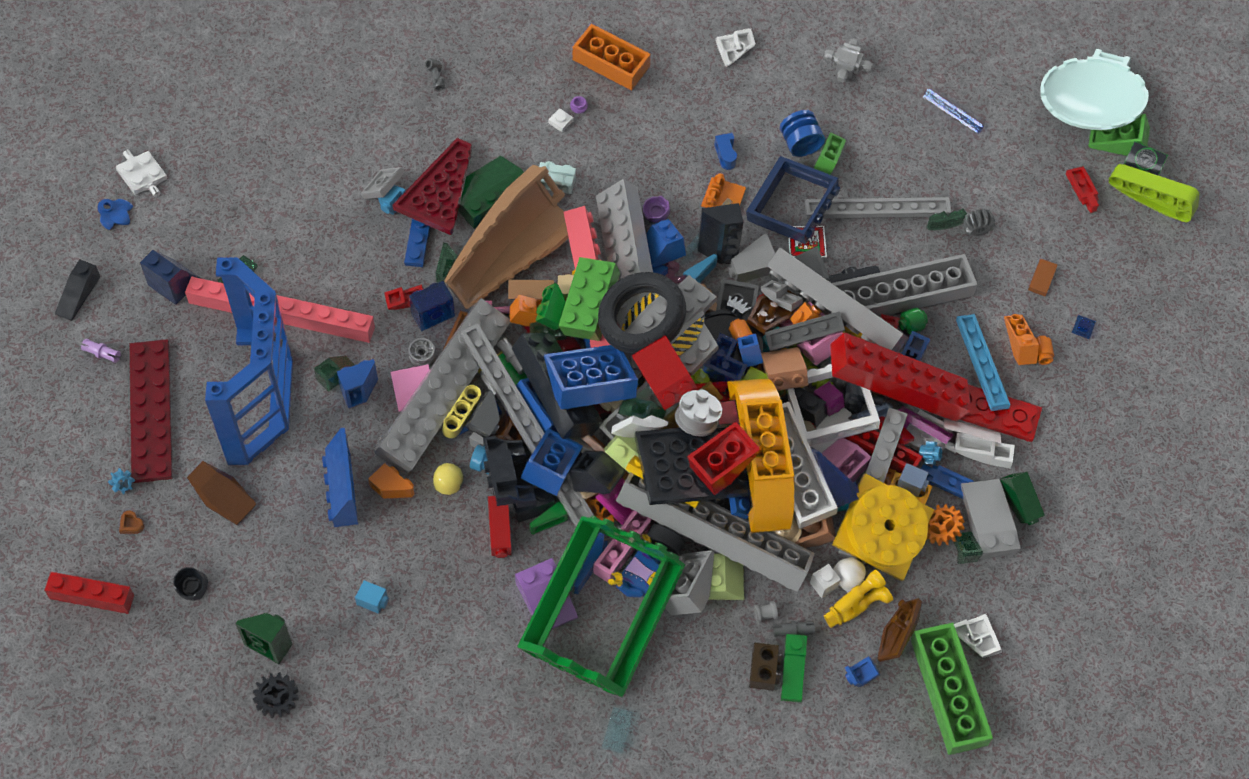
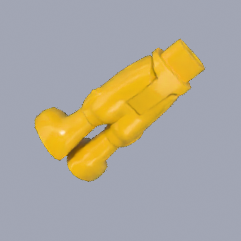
(856, 603)

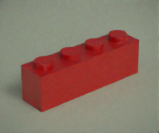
(902, 454)
(89, 592)

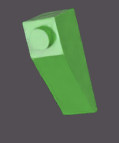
(830, 154)

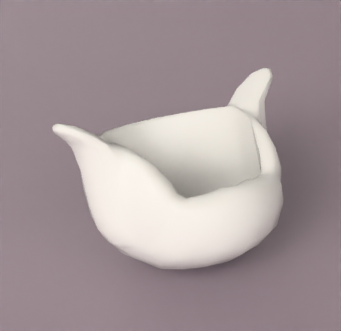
(850, 572)

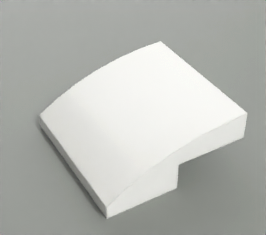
(629, 426)

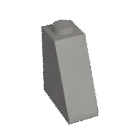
(752, 261)

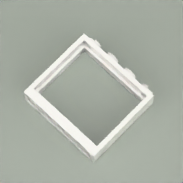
(839, 430)

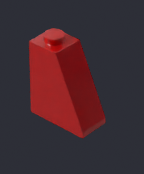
(499, 529)

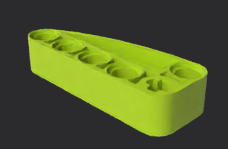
(1156, 192)

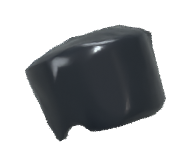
(190, 583)

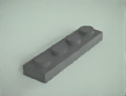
(805, 331)

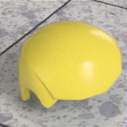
(448, 478)

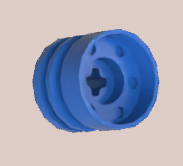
(802, 133)

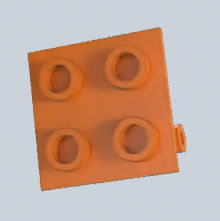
(720, 190)

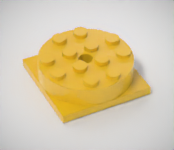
(865, 533)

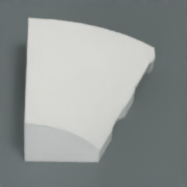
(735, 45)
(979, 636)

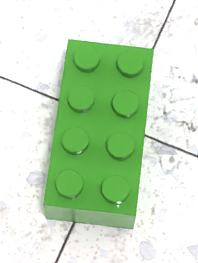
(586, 292)

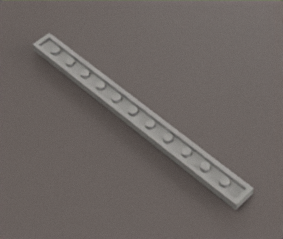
(519, 412)

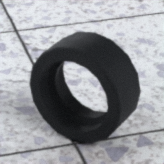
(666, 537)

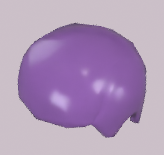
(656, 209)

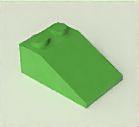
(1122, 138)

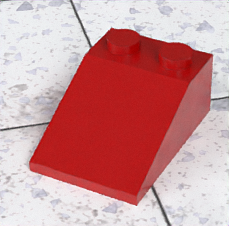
(664, 372)
(723, 457)

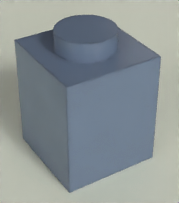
(913, 479)

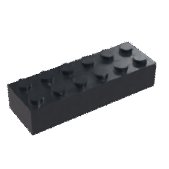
(571, 422)

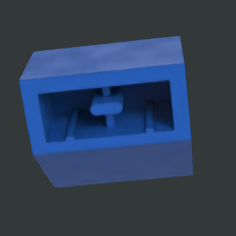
(358, 382)

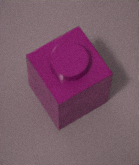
(832, 396)

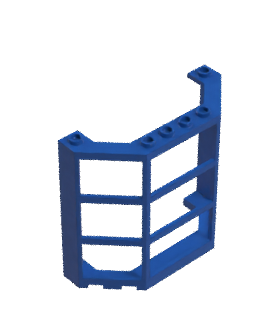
(254, 328)

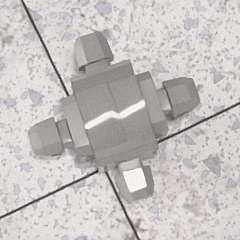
(848, 60)

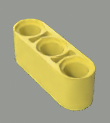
(458, 419)

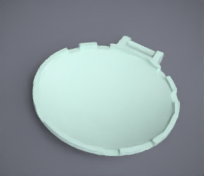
(1094, 92)

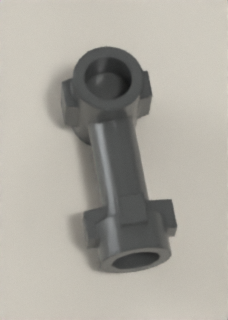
(435, 66)

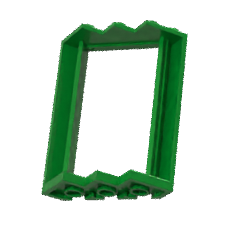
(642, 624)

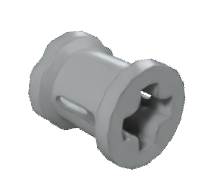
(765, 612)

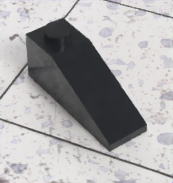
(77, 289)

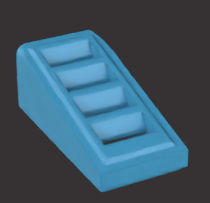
(702, 269)

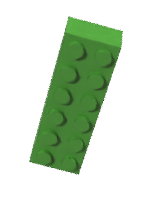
(951, 689)

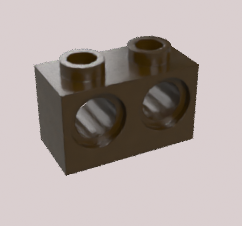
(762, 666)

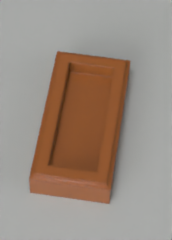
(1042, 277)

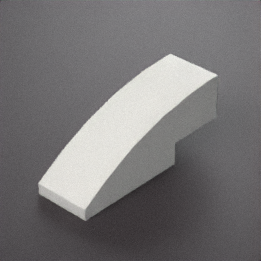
(985, 450)

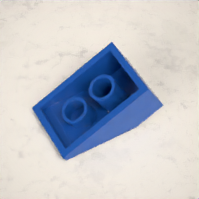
(551, 462)

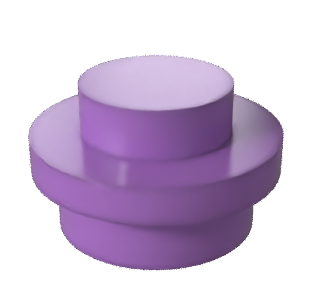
(578, 104)

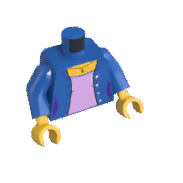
(637, 575)

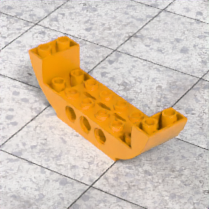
(772, 469)

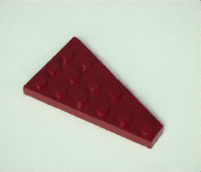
(438, 191)

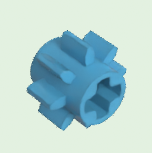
(931, 452)
(122, 486)

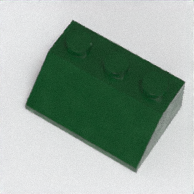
(265, 635)

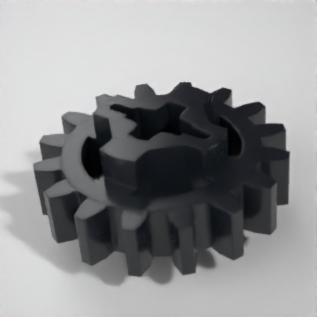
(284, 692)

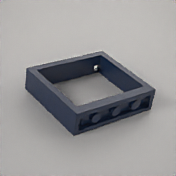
(801, 171)

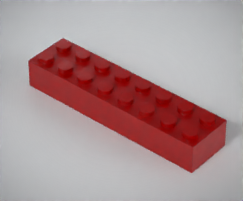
(899, 377)

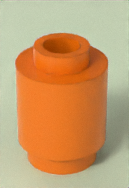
(739, 328)
(1045, 350)

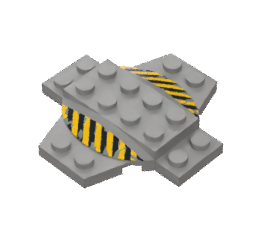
(694, 341)

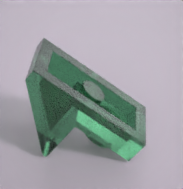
(445, 262)
(968, 548)

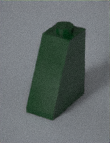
(1022, 497)

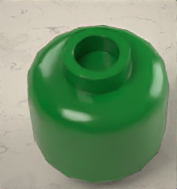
(913, 320)

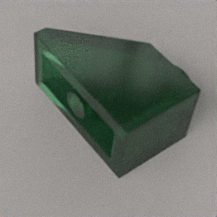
(641, 409)

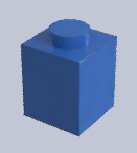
(750, 350)

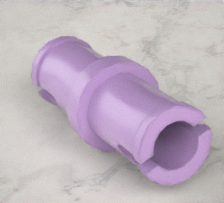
(100, 350)

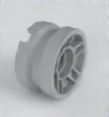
(421, 345)

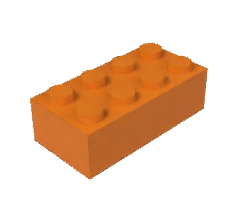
(611, 56)

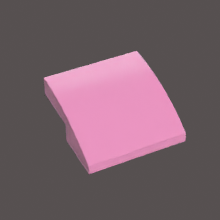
(406, 382)

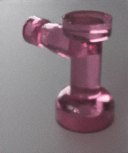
(673, 267)

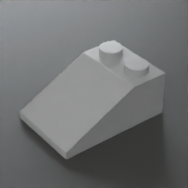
(693, 585)

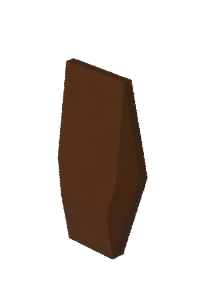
(768, 314)
(221, 492)
(899, 629)

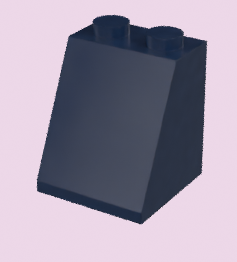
(166, 276)

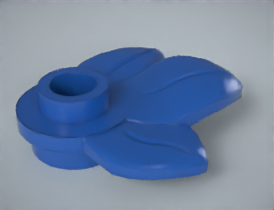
(115, 214)

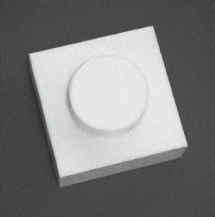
(560, 120)

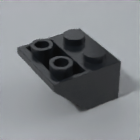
(595, 473)

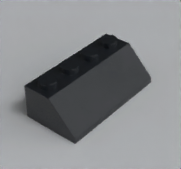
(720, 232)

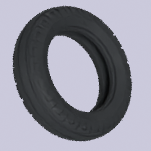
(633, 285)

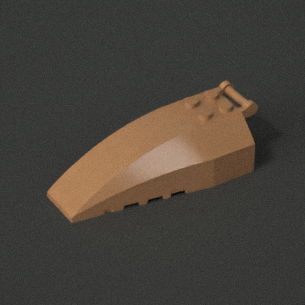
(513, 234)

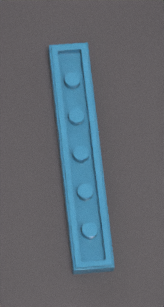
(983, 362)

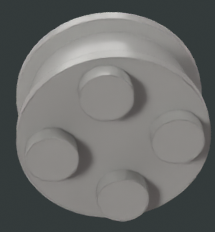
(698, 413)

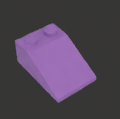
(532, 585)

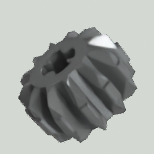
(979, 222)

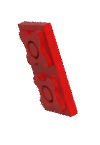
(1017, 421)

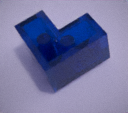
(722, 365)

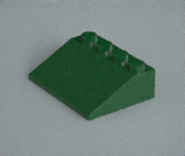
(485, 187)

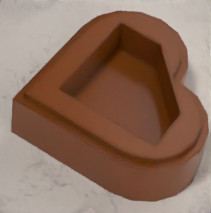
(130, 523)

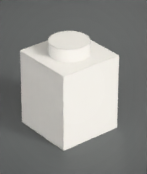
(825, 581)

